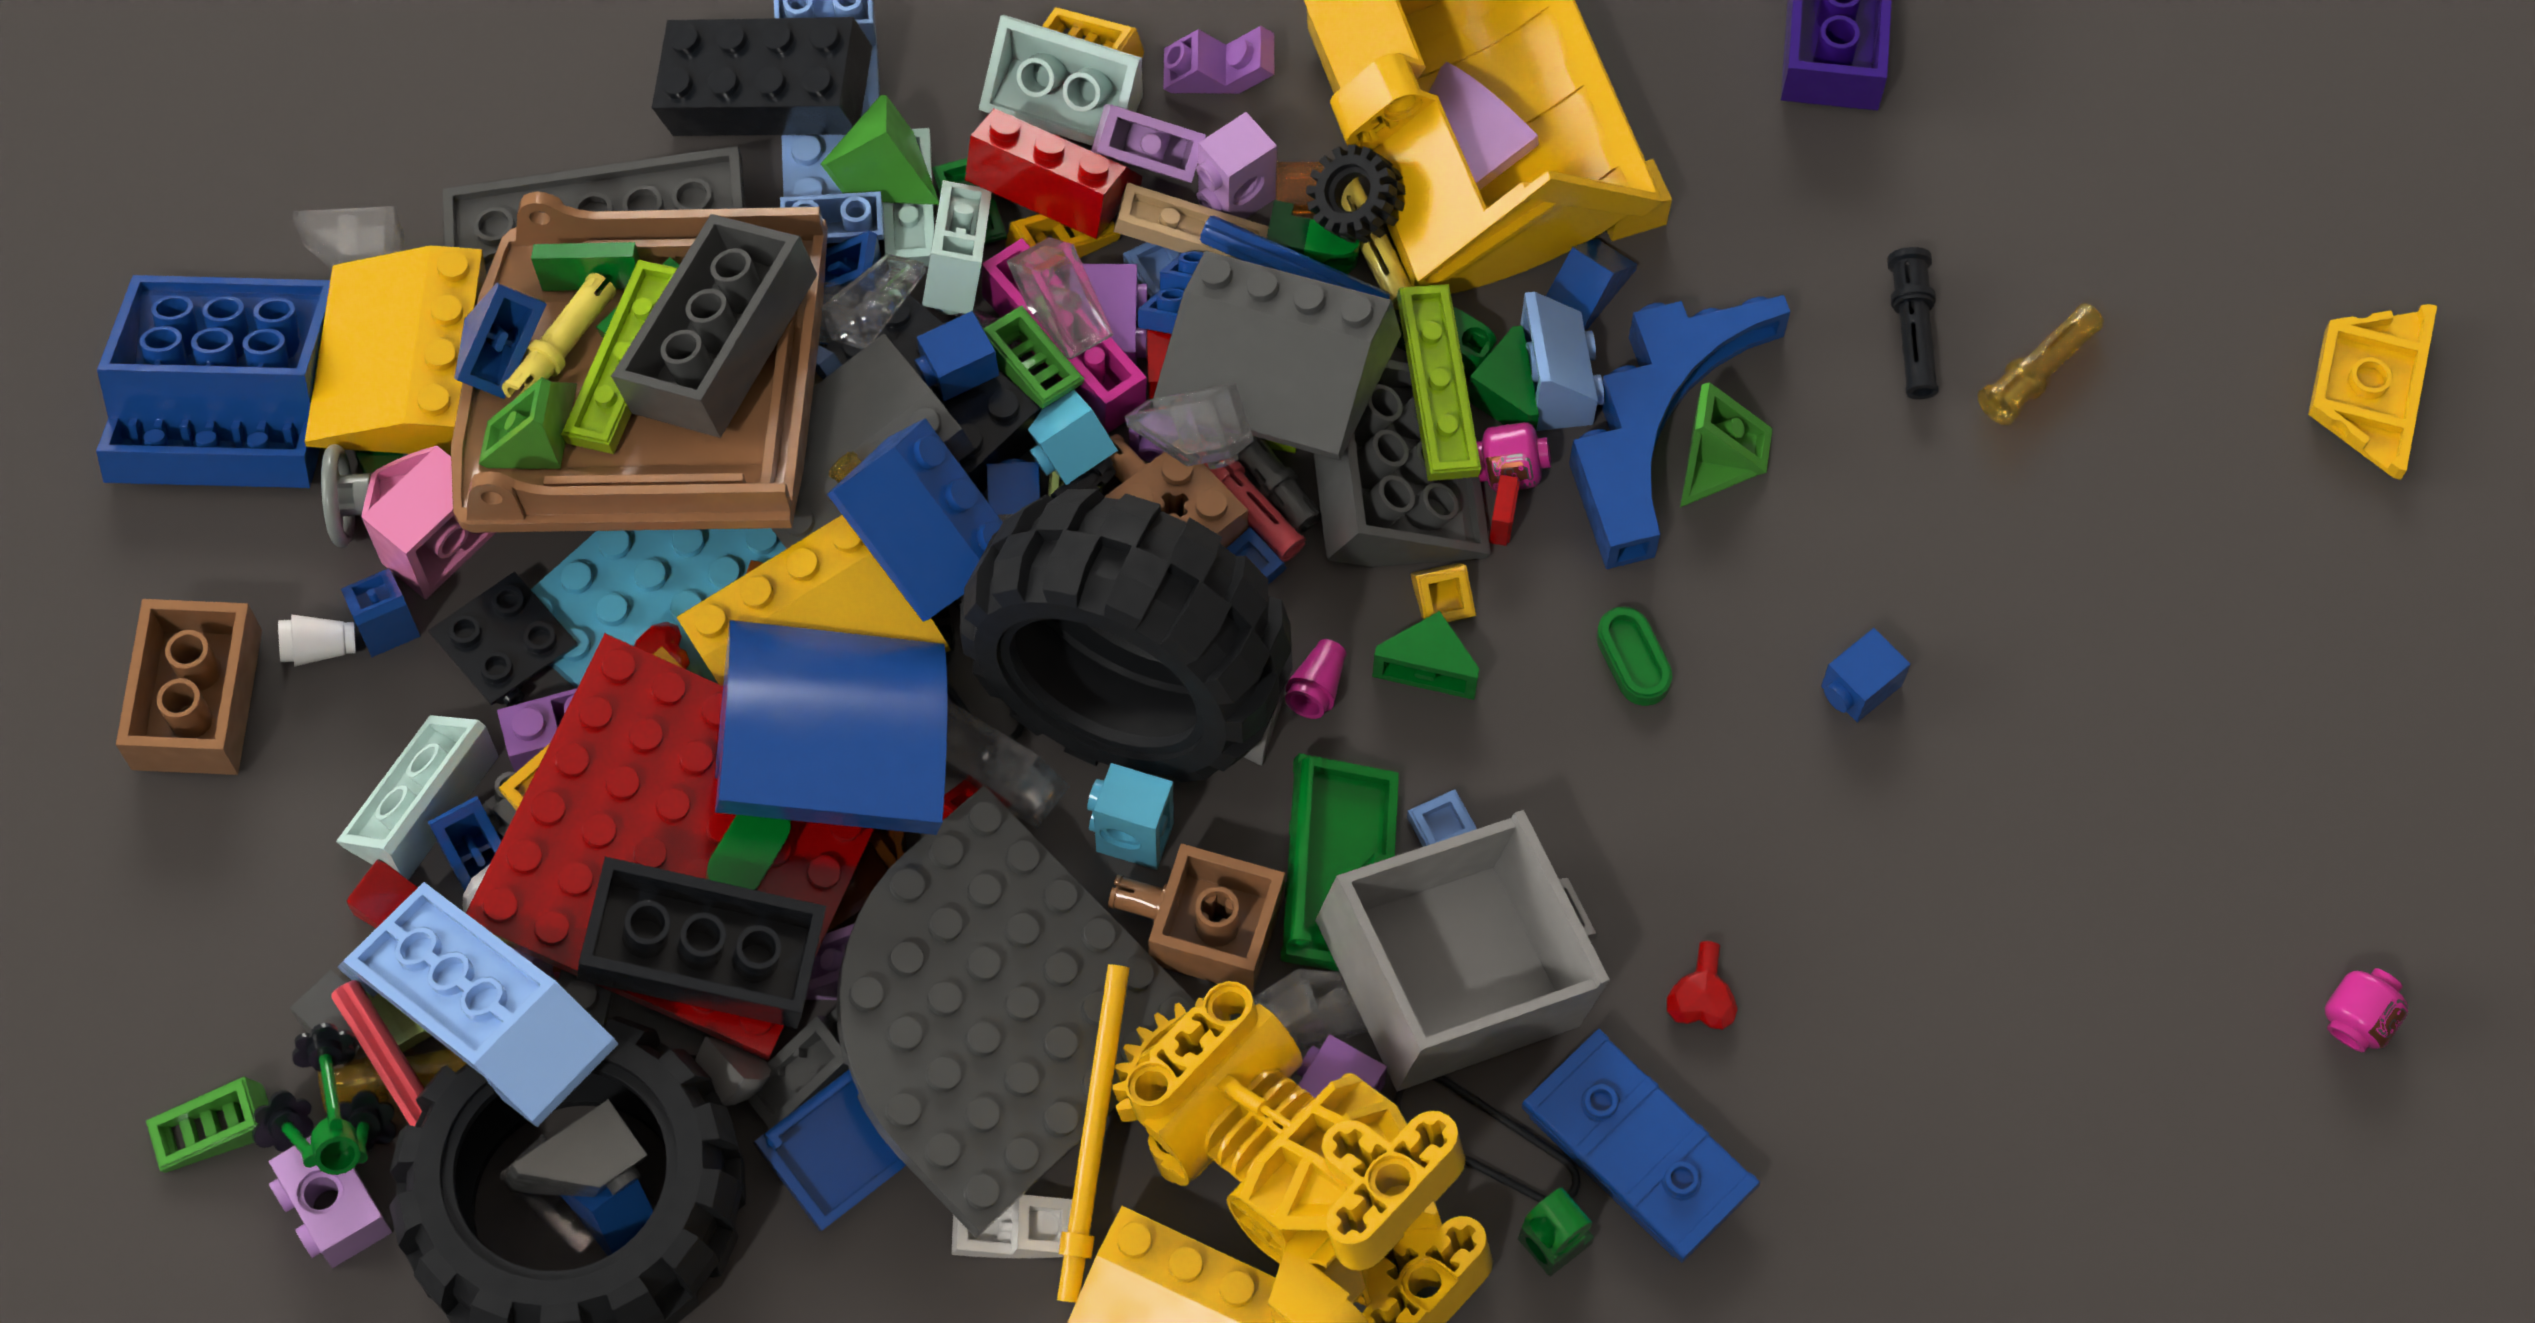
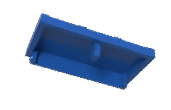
(1639, 1146)
(829, 1152)

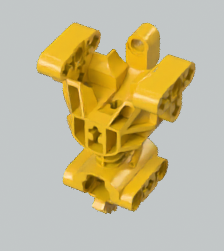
(1324, 1180)

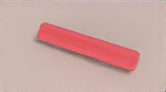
(380, 1048)

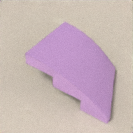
(1484, 126)

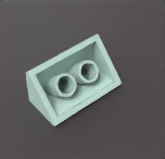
(1058, 79)
(425, 781)

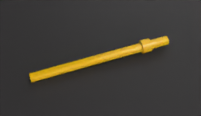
(1076, 1242)

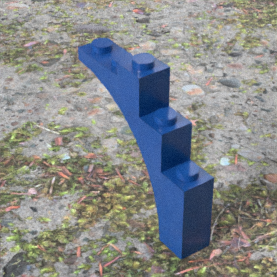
(1672, 357)

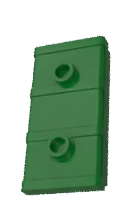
(1337, 824)

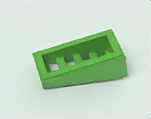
(1022, 326)
(242, 1091)

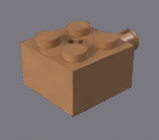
(1180, 491)
(1186, 906)

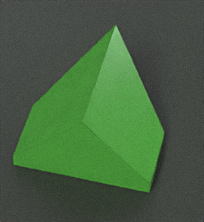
(882, 157)
(530, 428)
(1724, 446)

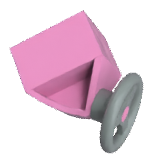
(405, 513)

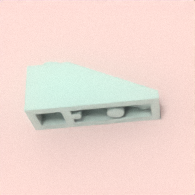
(957, 248)

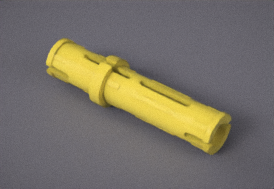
(1354, 197)
(548, 354)

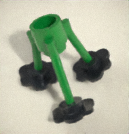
(349, 1127)

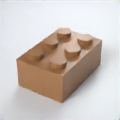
(189, 687)

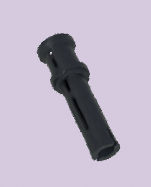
(1913, 301)

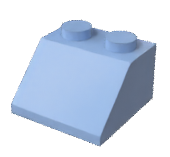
(1560, 363)

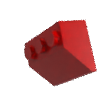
(1046, 173)

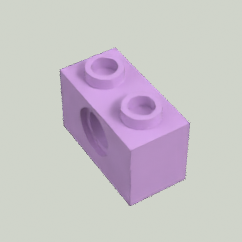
(1147, 143)
(1237, 168)
(342, 1228)

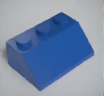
(918, 516)

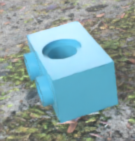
(1131, 815)

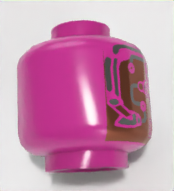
(1513, 452)
(2366, 1009)

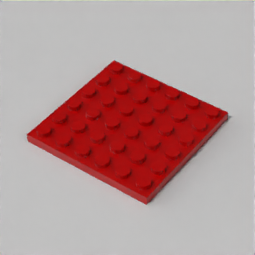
(639, 786)

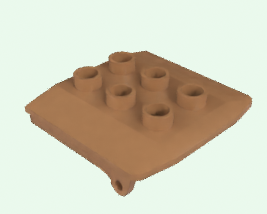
(659, 471)

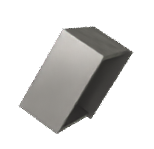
(1462, 950)

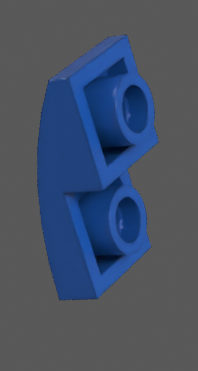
(1162, 309)

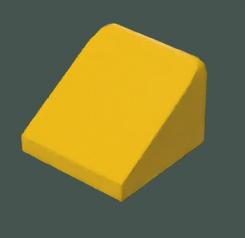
(1444, 590)

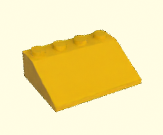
(393, 350)
(815, 584)
(1167, 1277)

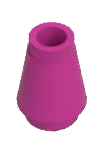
(1316, 681)

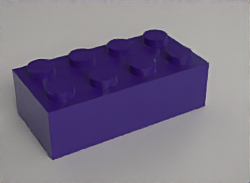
(1836, 52)

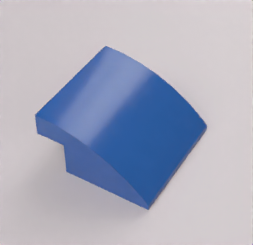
(212, 382)
(832, 728)

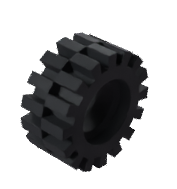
(1337, 176)

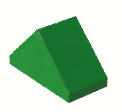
(1504, 382)
(1428, 658)

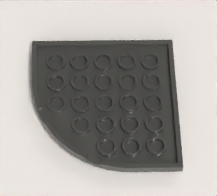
(981, 1008)

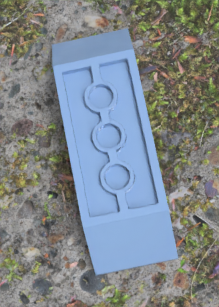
(803, 176)
(481, 1002)

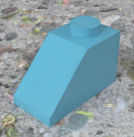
(1069, 438)

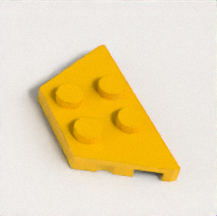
(2373, 383)

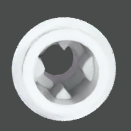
(314, 639)

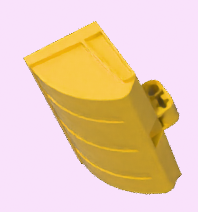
(1544, 69)

